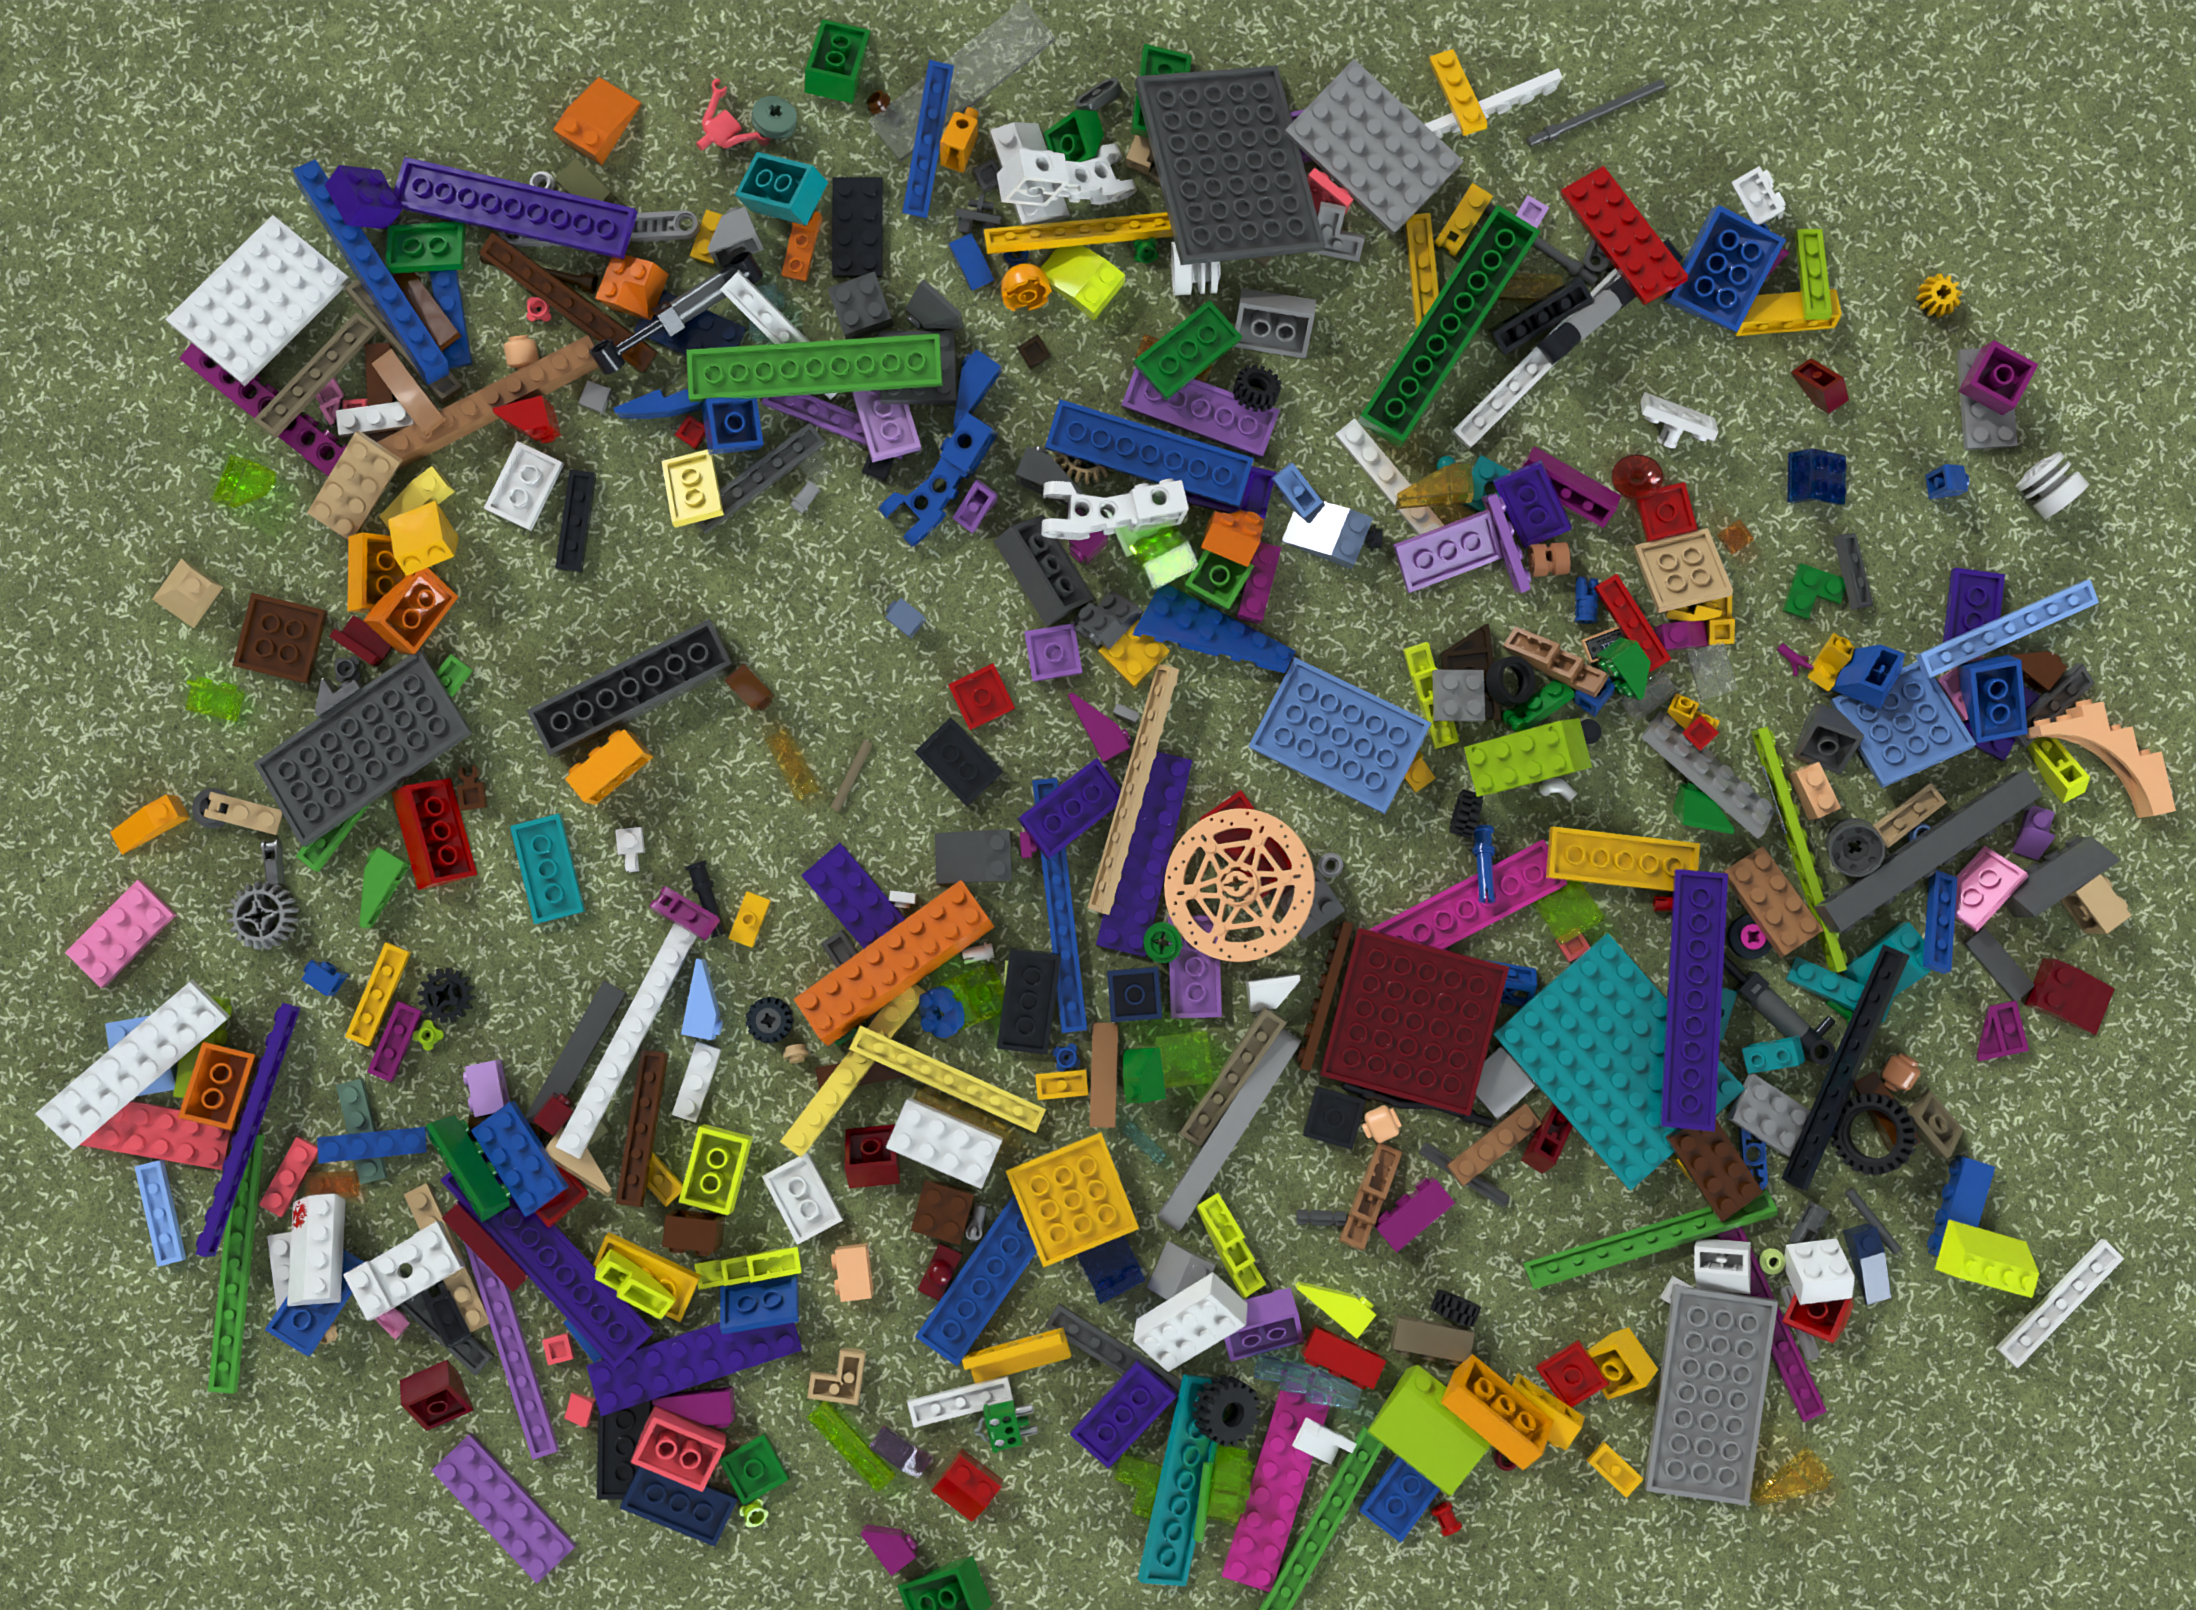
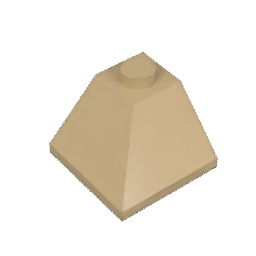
(187, 593)

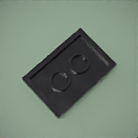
(958, 761)

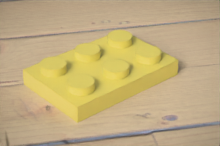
(692, 488)

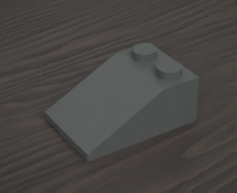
(1039, 468)
(973, 856)

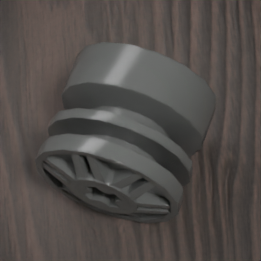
(1855, 861)

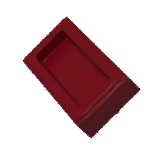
(939, 1271)

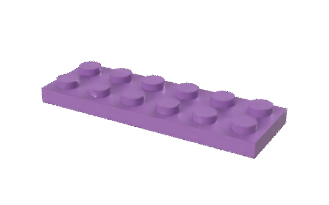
(1204, 412)
(504, 1507)

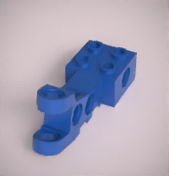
(952, 467)

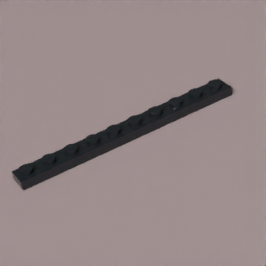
(1845, 1067)

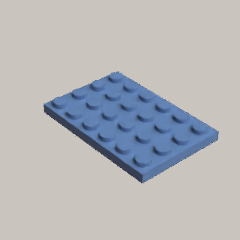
(1340, 735)

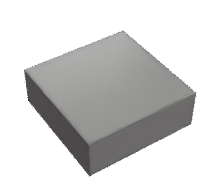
(595, 397)
(1126, 713)

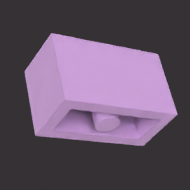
(486, 1087)

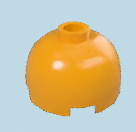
(1025, 286)

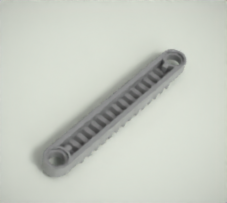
(647, 228)

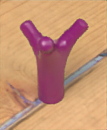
(1794, 658)

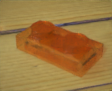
(332, 1182)

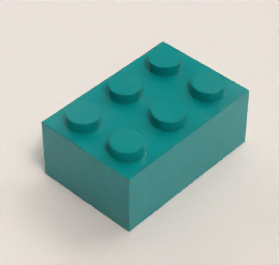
(781, 188)

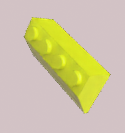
(1987, 1259)

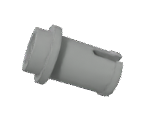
(805, 497)

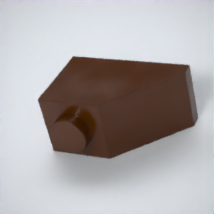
(2041, 669)

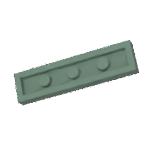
(360, 1119)

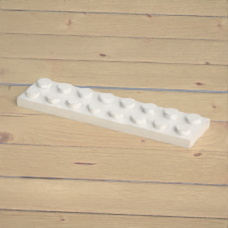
(132, 1064)

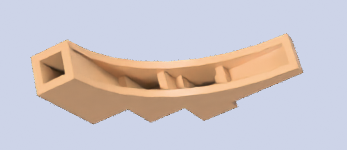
(2139, 771)

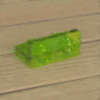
(214, 700)

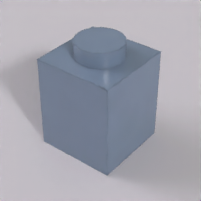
(904, 617)

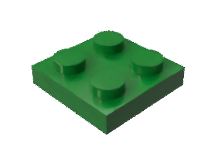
(754, 1468)

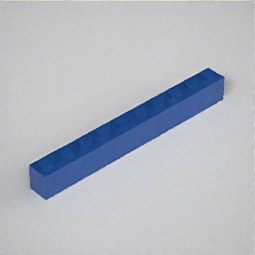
(373, 276)

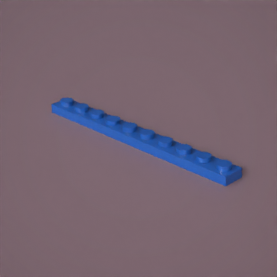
(1062, 928)

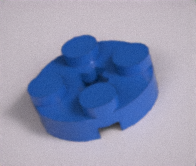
(941, 1000)

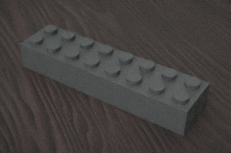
(631, 688)

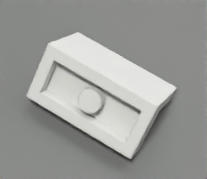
(1321, 1441)

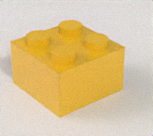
(1134, 656)

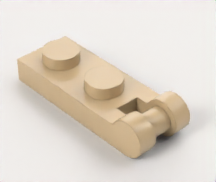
(244, 813)

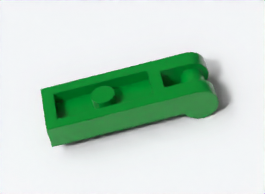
(1538, 706)

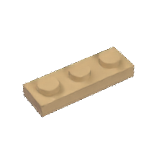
(1909, 814)

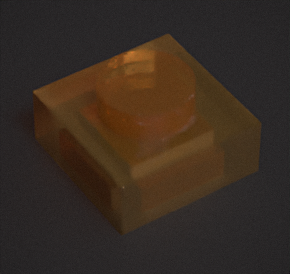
(1735, 537)

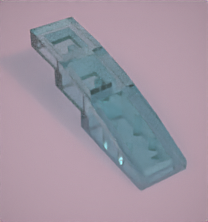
(1314, 1383)

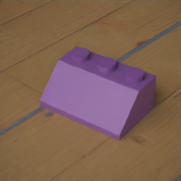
(1270, 1325)

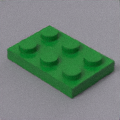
(425, 247)

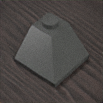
(932, 311)
(1827, 739)

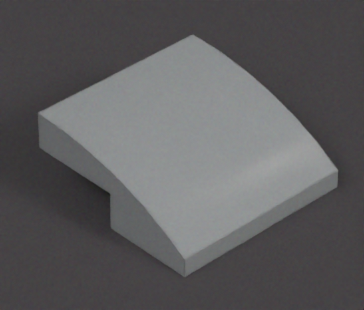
(1502, 1083)

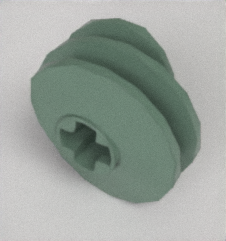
(774, 117)

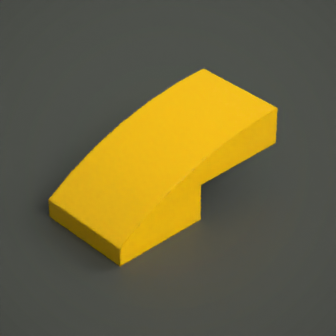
(1722, 627)

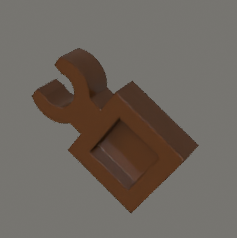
(471, 794)

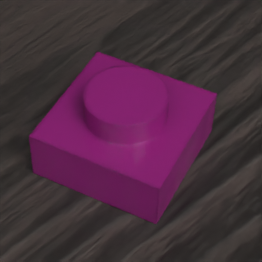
(1027, 845)

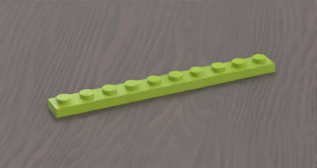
(1796, 839)

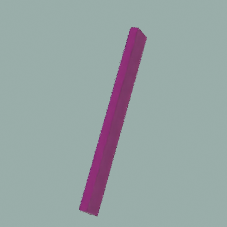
(1784, 1349)

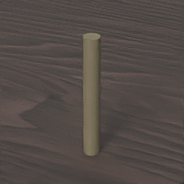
(851, 775)

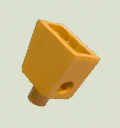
(959, 140)

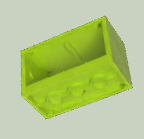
(1528, 757)

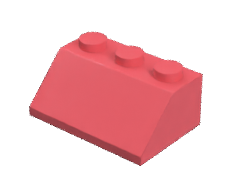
(679, 1448)

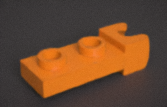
(801, 249)

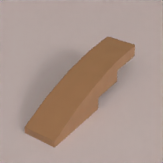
(408, 392)
(1554, 662)
(1103, 1075)
(1370, 1196)

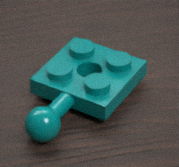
(1482, 472)

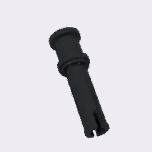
(703, 887)

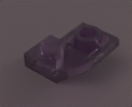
(900, 1452)

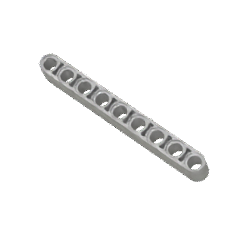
(1227, 1132)

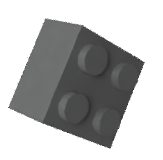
(860, 306)
(1323, 909)

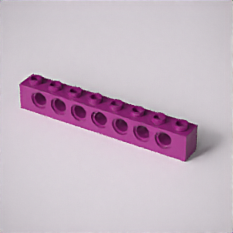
(239, 394)

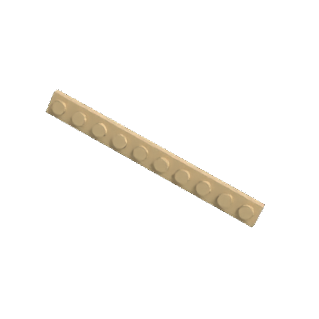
(1133, 788)

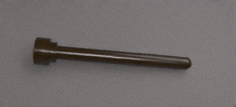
(587, 282)

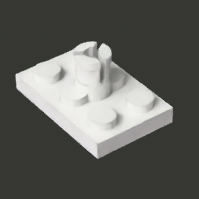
(1676, 420)

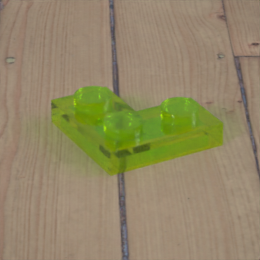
(1143, 1475)

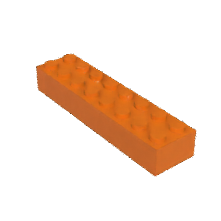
(893, 963)

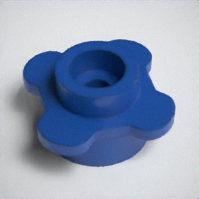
(1069, 1050)

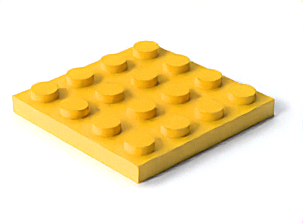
(1072, 1199)

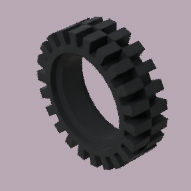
(1904, 1128)

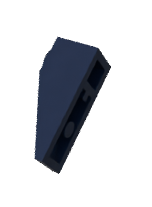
(1869, 1262)

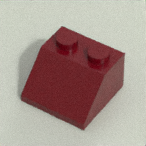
(868, 1159)
(435, 1395)

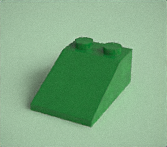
(836, 61)
(947, 1588)

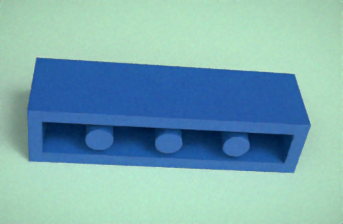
(1962, 1197)

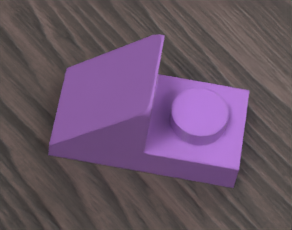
(975, 506)
(2034, 833)

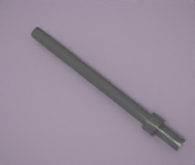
(1553, 131)
(1573, 267)

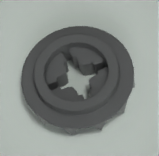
(202, 802)

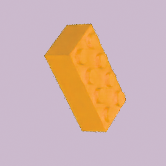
(1497, 1412)

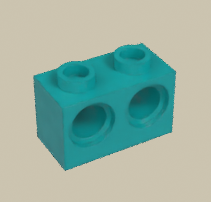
(1773, 1054)

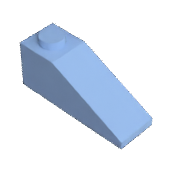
(702, 1008)

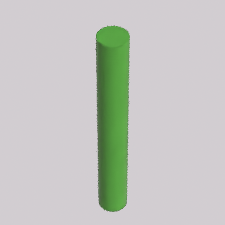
(1203, 1501)

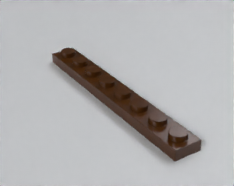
(564, 299)

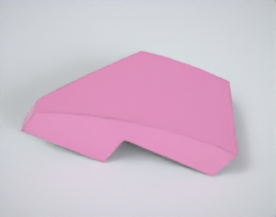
(330, 400)

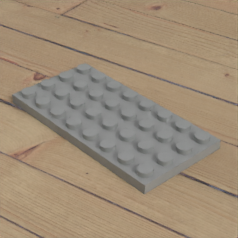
(1710, 1395)

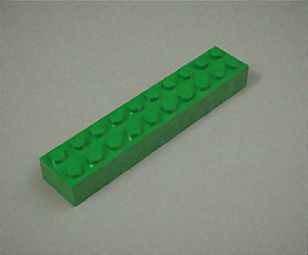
(1449, 326)

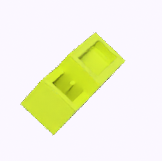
(634, 1284)

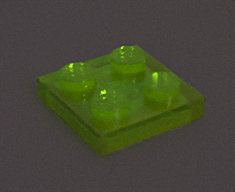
(1569, 911)

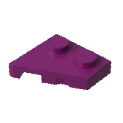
(2002, 1032)

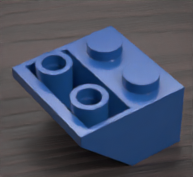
(1870, 674)

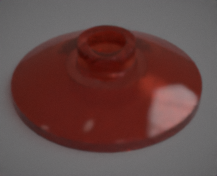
(1640, 468)

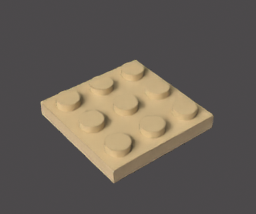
(1683, 570)

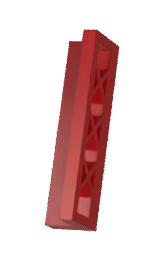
(1631, 620)

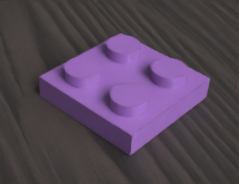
(1053, 652)

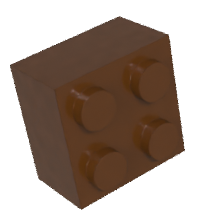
(943, 1211)
(693, 1231)

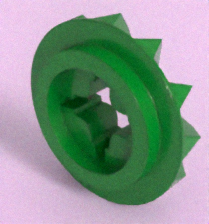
(1155, 950)

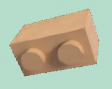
(1814, 791)
(853, 1272)

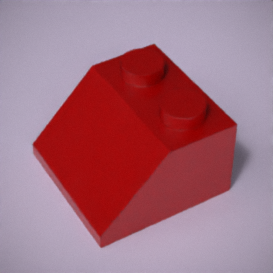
(531, 417)
(967, 1485)

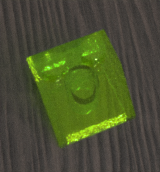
(978, 993)

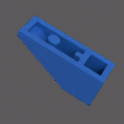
(975, 381)

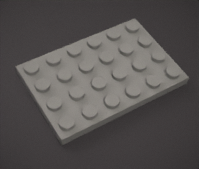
(1373, 147)

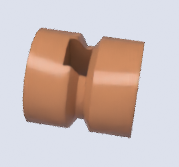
(1557, 555)

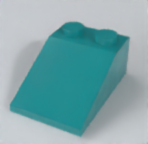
(1900, 937)

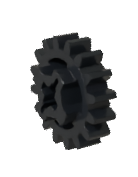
(452, 986)

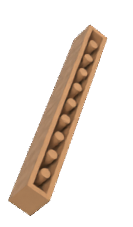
(476, 409)

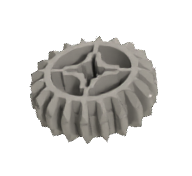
(265, 924)

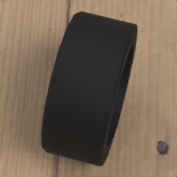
(1525, 677)

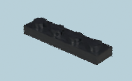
(575, 521)

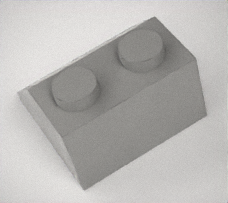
(734, 236)
(1178, 1270)

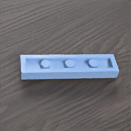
(160, 1213)

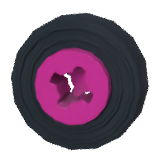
(1741, 940)

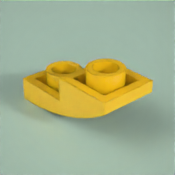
(1701, 611)
(1685, 712)

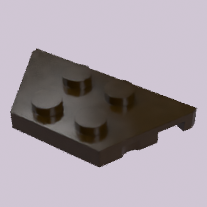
(1474, 653)

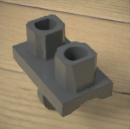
(967, 217)

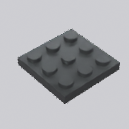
(927, 395)

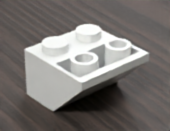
(1722, 1265)

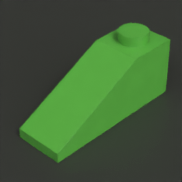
(379, 882)

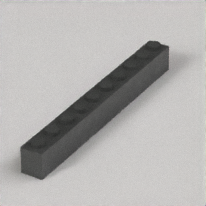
(1928, 851)

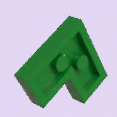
(1808, 585)

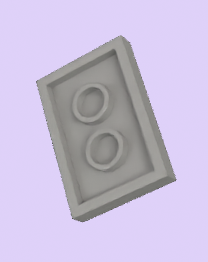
(1769, 1114)

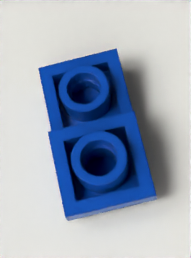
(971, 261)

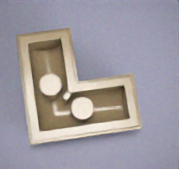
(844, 1386)

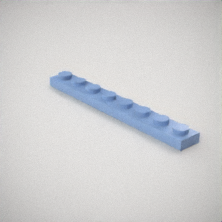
(2007, 629)

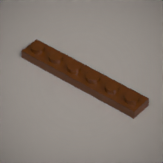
(1321, 1005)
(642, 1128)

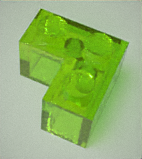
(1229, 1484)

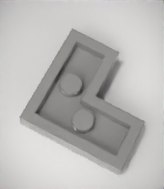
(1338, 242)

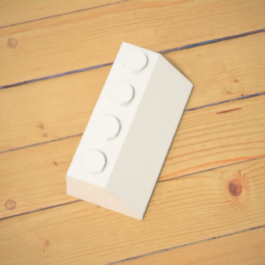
(1006, 143)

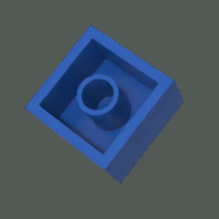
(732, 425)

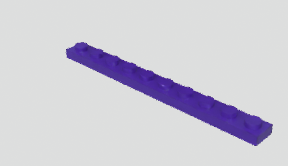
(244, 1138)

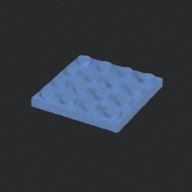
(1909, 730)

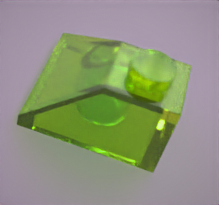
(243, 482)

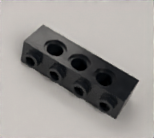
(1541, 315)

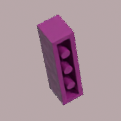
(1576, 489)

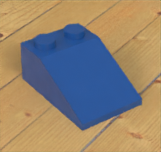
(1994, 697)

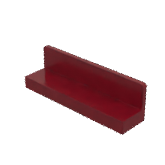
(485, 1246)

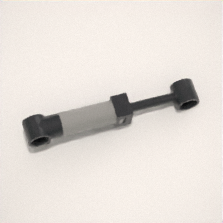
(1591, 316)

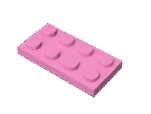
(120, 933)

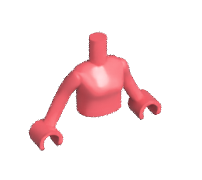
(724, 126)

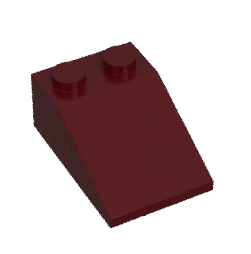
(2069, 995)

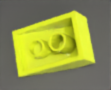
(1083, 278)

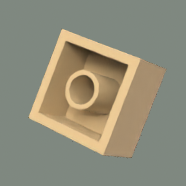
(2096, 906)

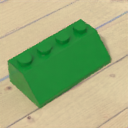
(468, 1167)

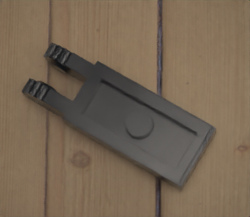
(446, 1316)

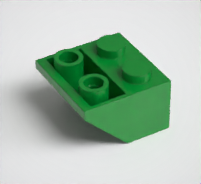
(1626, 666)

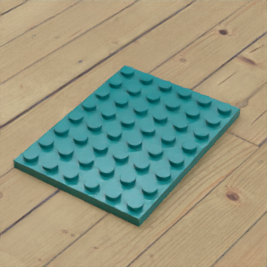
(1599, 1057)

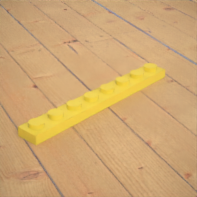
(848, 1075)
(947, 1079)

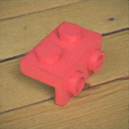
(1326, 191)

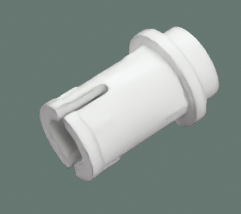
(978, 953)

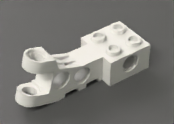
(1042, 176)
(1140, 510)

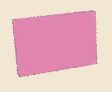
(1985, 887)

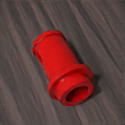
(1662, 904)

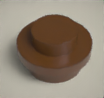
(878, 102)

